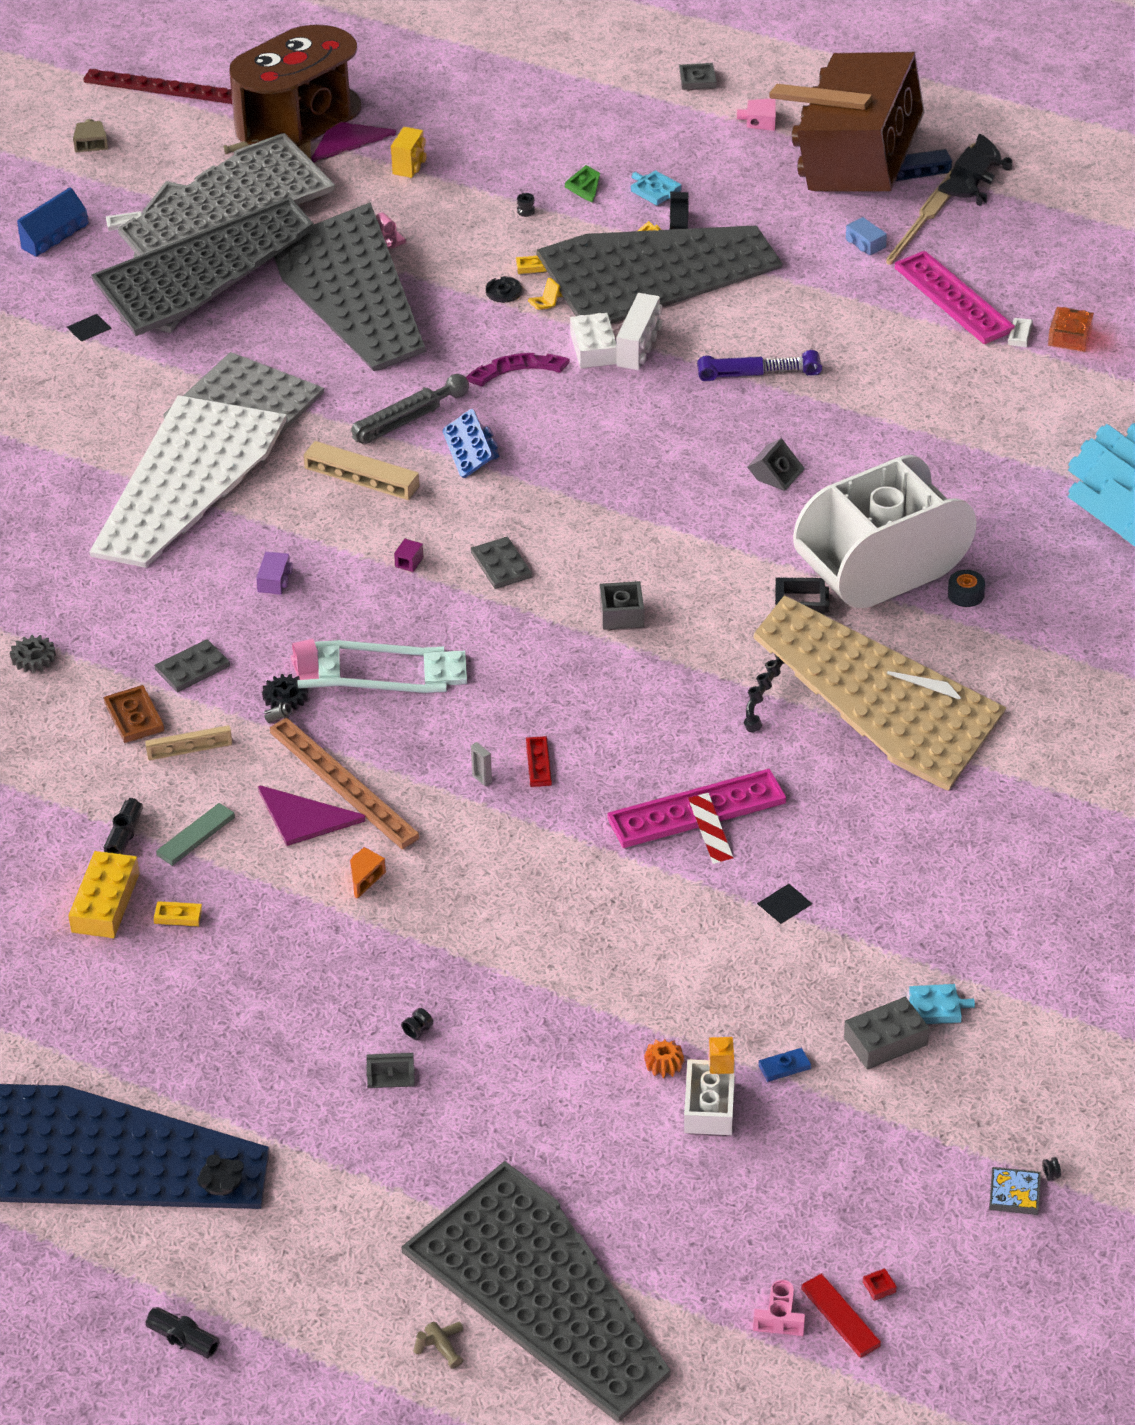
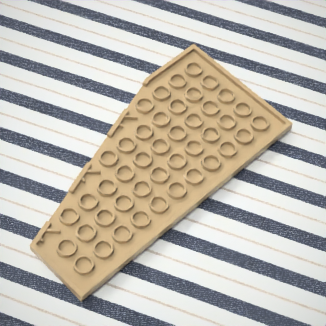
(908, 722)

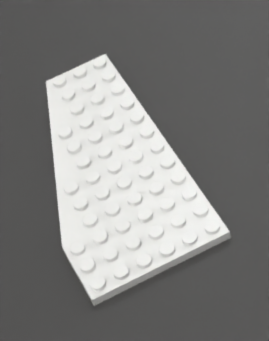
(186, 469)

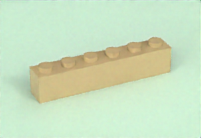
(361, 470)

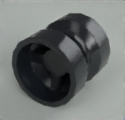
(525, 204)
(415, 1025)

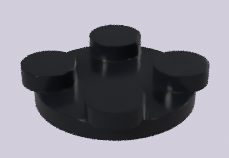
(220, 1175)

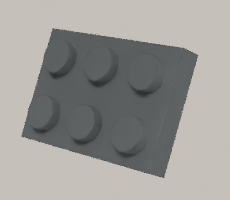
(501, 562)
(192, 665)

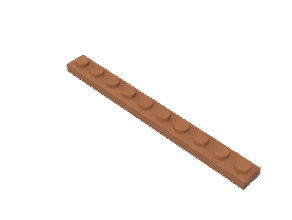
(344, 783)

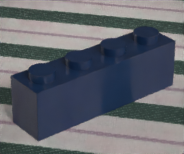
(925, 164)

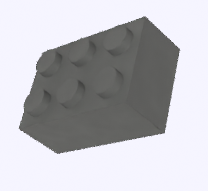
(886, 1032)

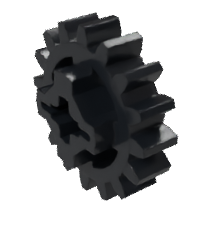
(284, 690)

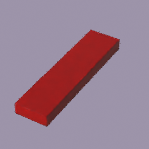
(841, 1315)

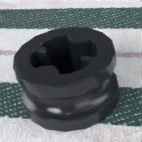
(1051, 1168)

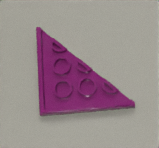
(348, 137)
(305, 818)

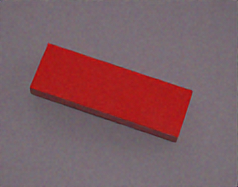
(538, 761)

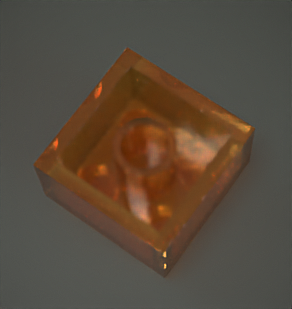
(1070, 329)

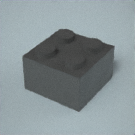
(621, 605)

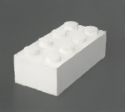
(639, 331)

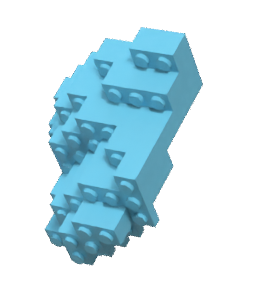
(1108, 479)

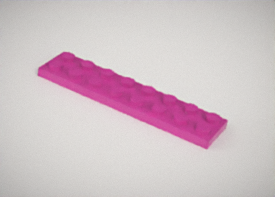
(954, 297)
(675, 815)

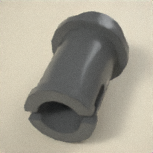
(282, 711)

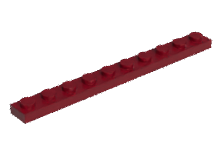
(158, 85)

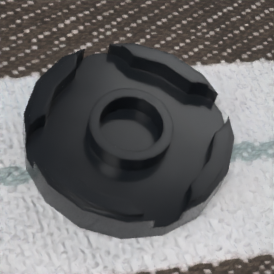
(504, 289)

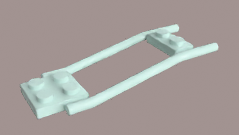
(439, 667)

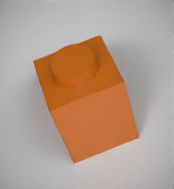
(366, 870)

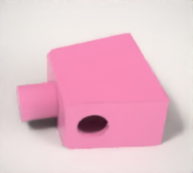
(759, 114)

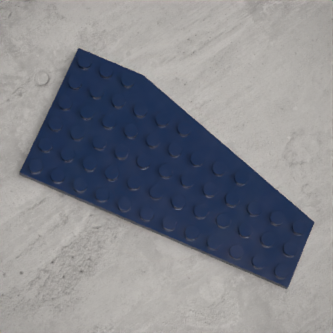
(101, 1151)

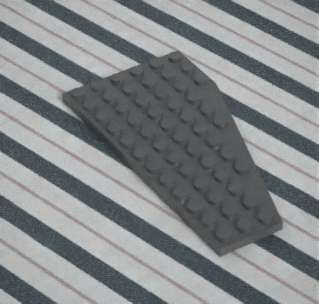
(611, 268)
(194, 270)

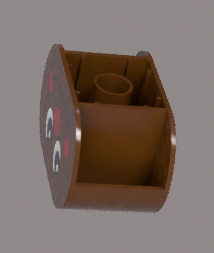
(293, 73)

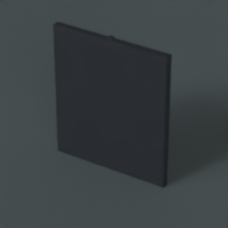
(88, 327)
(784, 903)

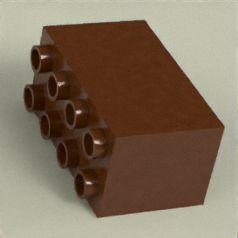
(856, 146)

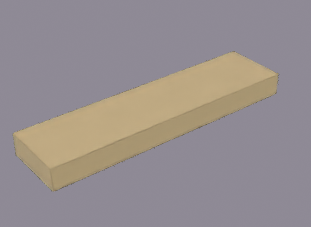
(188, 742)

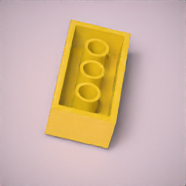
(104, 894)

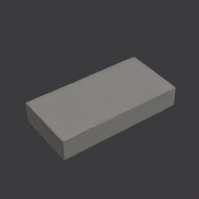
(481, 764)

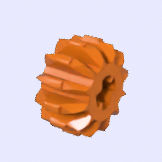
(664, 1058)

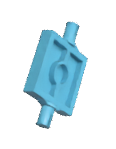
(654, 186)
(938, 1003)

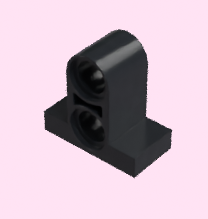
(679, 210)

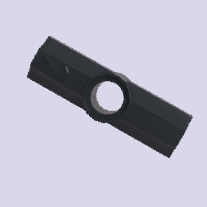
(123, 826)
(182, 1332)

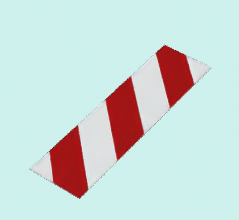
(710, 828)

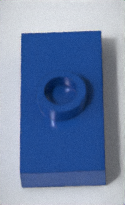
(784, 1064)

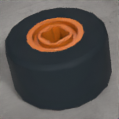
(966, 588)

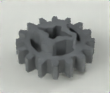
(32, 653)

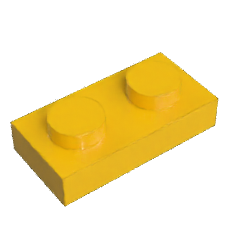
(529, 264)
(177, 913)

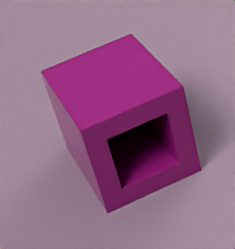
(408, 555)

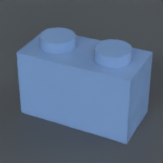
(866, 236)

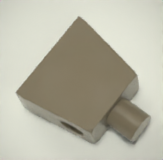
(89, 136)

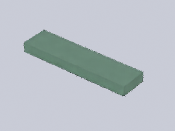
(195, 834)

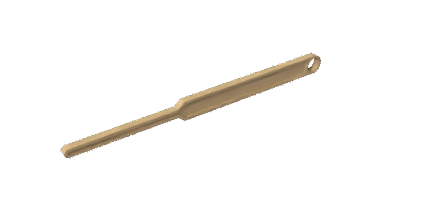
(927, 211)

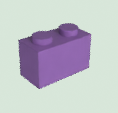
(274, 573)

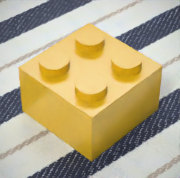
(408, 152)

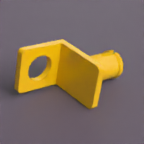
(549, 297)

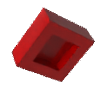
(879, 1284)

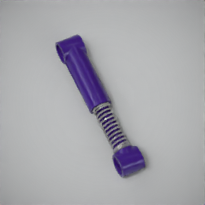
(712, 368)

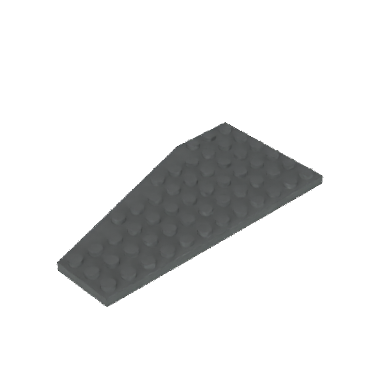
(354, 287)
(538, 1282)

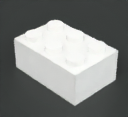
(593, 340)
(708, 1100)

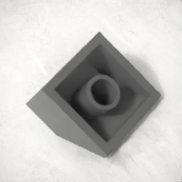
(776, 465)

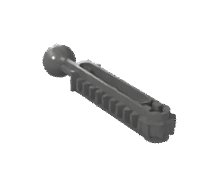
(407, 410)

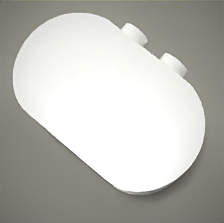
(883, 532)

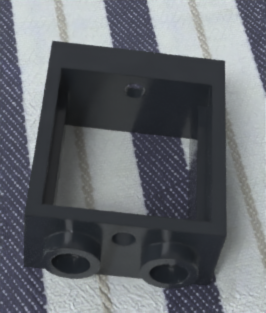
(804, 586)

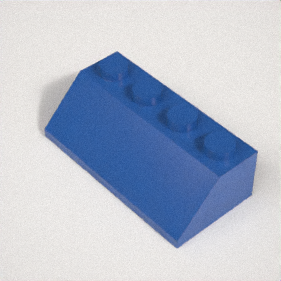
(52, 222)

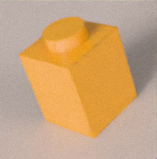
(721, 1055)

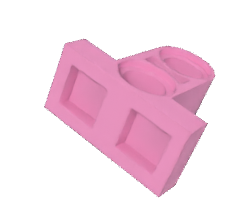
(389, 231)
(305, 659)
(780, 1316)

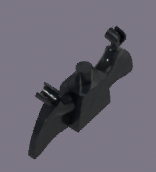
(973, 168)

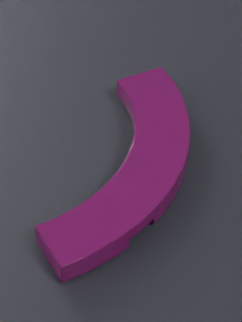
(513, 362)

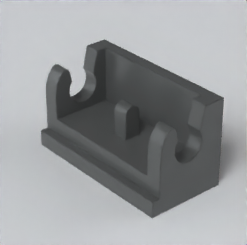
(390, 1070)

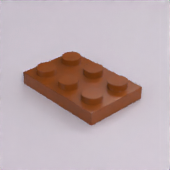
(133, 714)

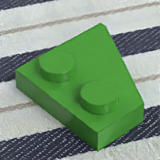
(584, 183)

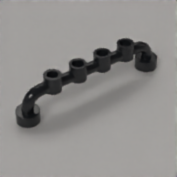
(752, 722)

